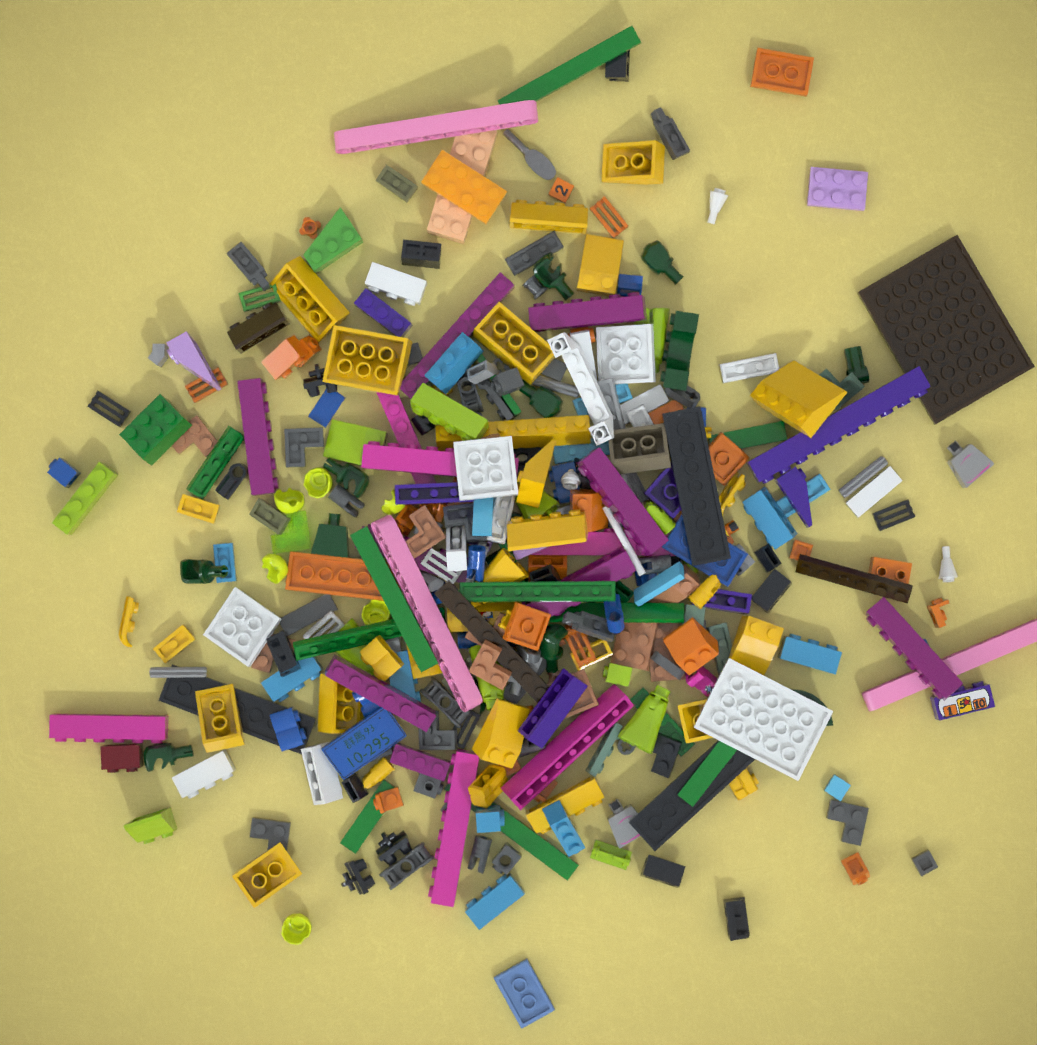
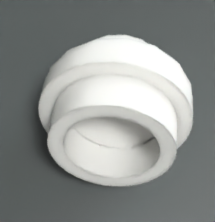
(570, 480)

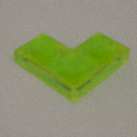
(297, 538)

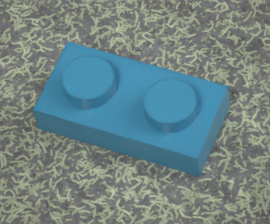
(225, 556)

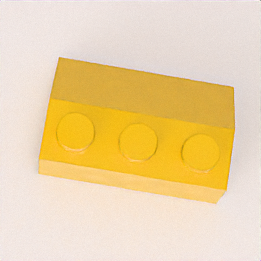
(337, 707)

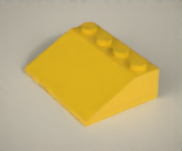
(367, 360)
(798, 397)

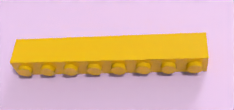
(530, 432)

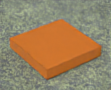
(726, 458)
(526, 626)

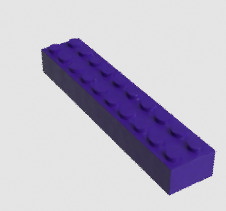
(838, 424)

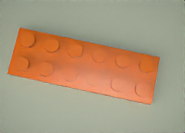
(331, 576)

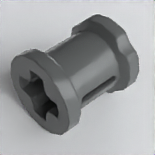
(534, 287)

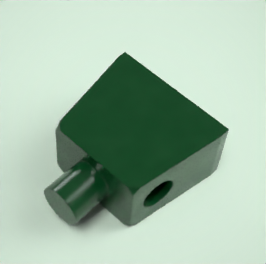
(331, 538)

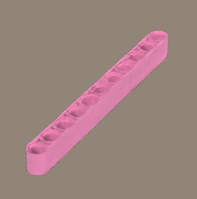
(436, 127)
(426, 613)
(957, 662)

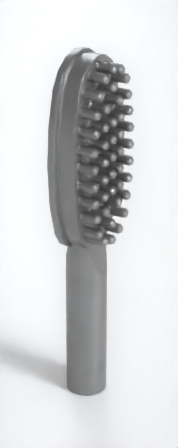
(534, 159)

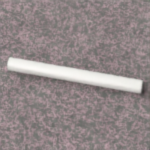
(624, 541)

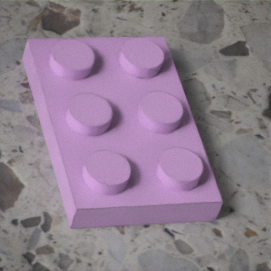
(837, 188)

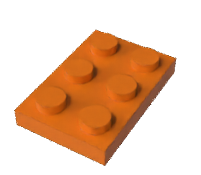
(782, 72)

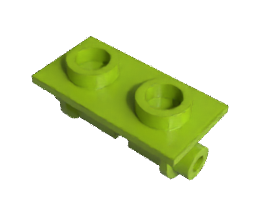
(611, 854)

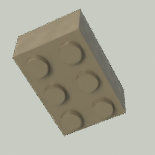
(639, 449)

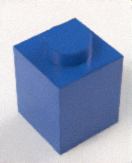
(63, 472)

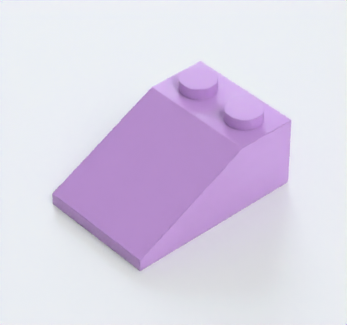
(185, 351)

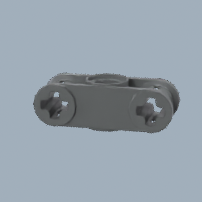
(470, 398)
(435, 693)
(416, 857)

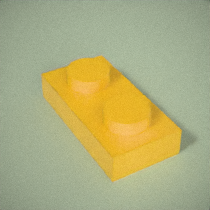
(198, 508)
(174, 643)

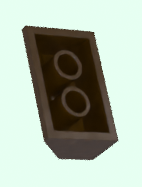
(257, 327)

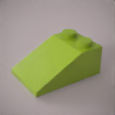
(347, 440)
(152, 825)

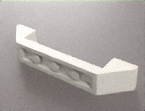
(586, 385)

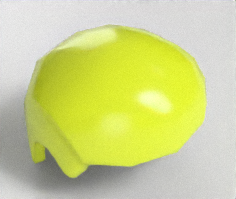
(318, 482)
(289, 501)
(390, 507)
(276, 567)
(375, 612)
(296, 928)

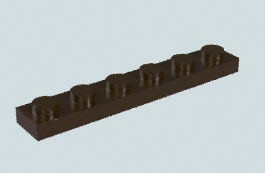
(854, 578)

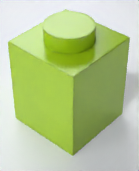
(617, 674)

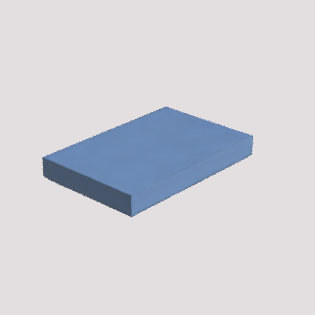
(524, 993)

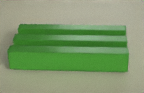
(261, 304)

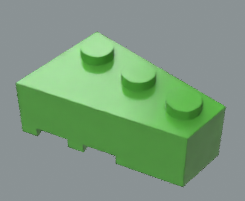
(333, 242)

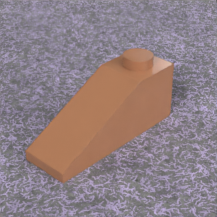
(680, 590)

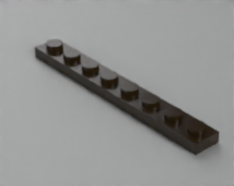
(482, 630)

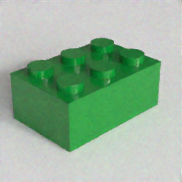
(155, 429)

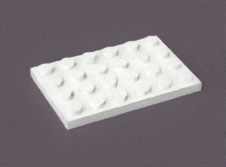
(763, 719)

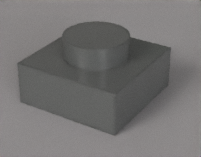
(924, 862)

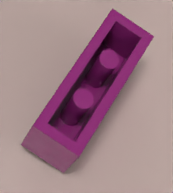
(420, 761)

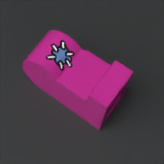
(702, 680)

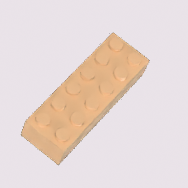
(446, 218)

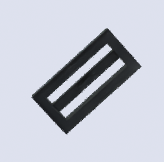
(95, 400)
(908, 509)
(462, 746)

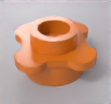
(314, 224)

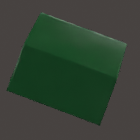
(624, 592)

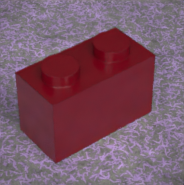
(121, 757)

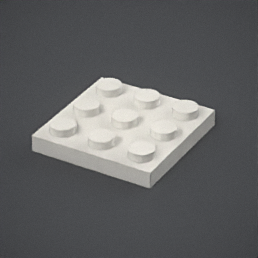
(626, 353)
(485, 468)
(242, 627)

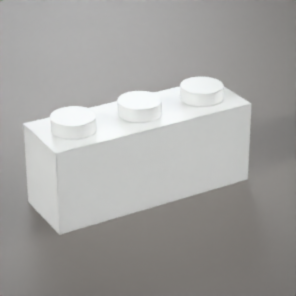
(395, 284)
(456, 548)
(204, 774)
(321, 775)

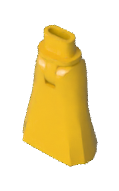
(503, 570)

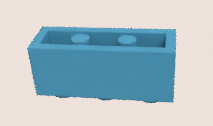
(454, 363)
(769, 518)
(810, 654)
(403, 678)
(278, 686)
(489, 819)
(563, 828)
(494, 900)

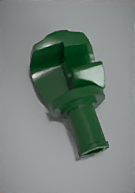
(659, 261)
(552, 278)
(543, 400)
(347, 474)
(200, 571)
(550, 646)
(166, 752)

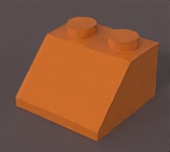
(590, 503)
(691, 646)

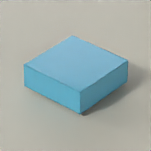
(837, 787)

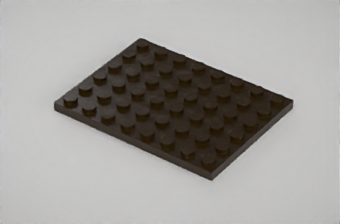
(949, 325)

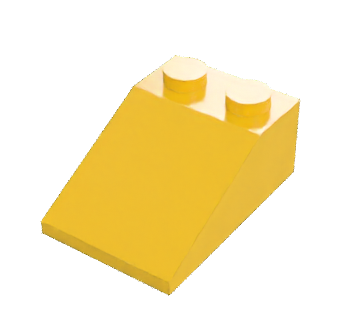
(633, 162)
(600, 265)
(534, 477)
(755, 643)
(219, 718)
(499, 737)
(266, 874)

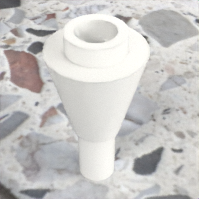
(717, 199)
(947, 569)

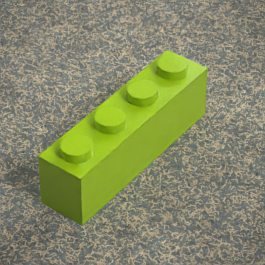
(448, 413)
(85, 498)

